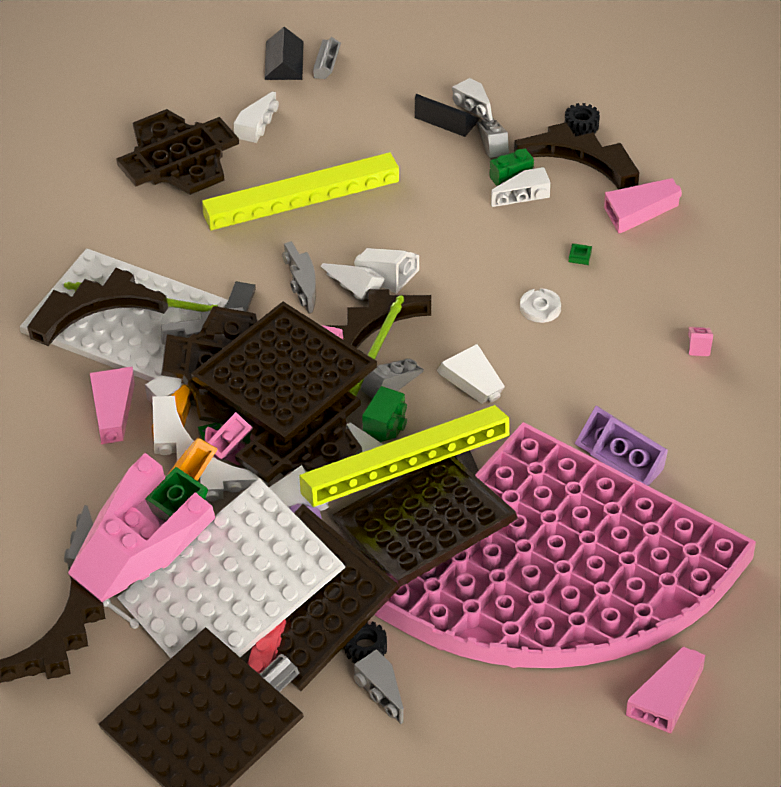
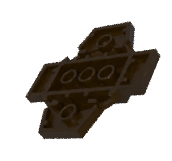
(178, 152)
(187, 354)
(315, 446)

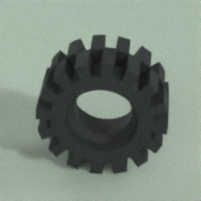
(582, 119)
(368, 632)

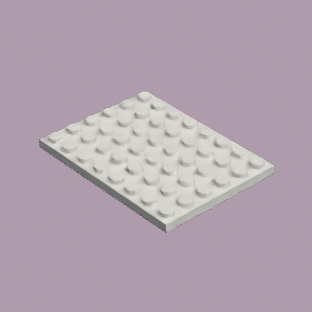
(124, 334)
(234, 576)

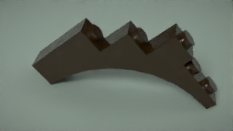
(586, 149)
(91, 297)
(367, 320)
(67, 634)

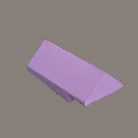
(622, 447)

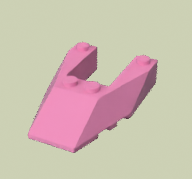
(129, 545)

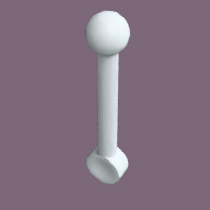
(133, 622)

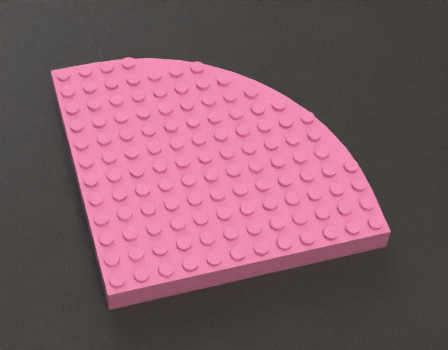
(580, 574)

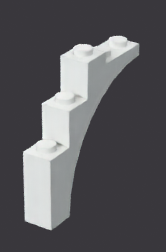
(173, 438)

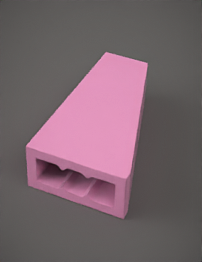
(641, 203)
(112, 401)
(667, 691)

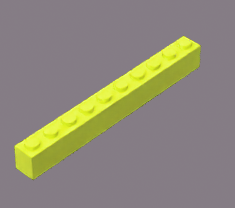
(300, 191)
(403, 455)

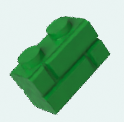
(510, 165)

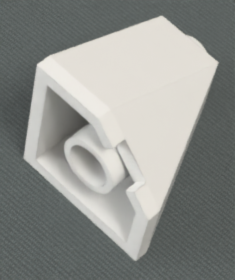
(393, 265)
(473, 374)
(289, 490)

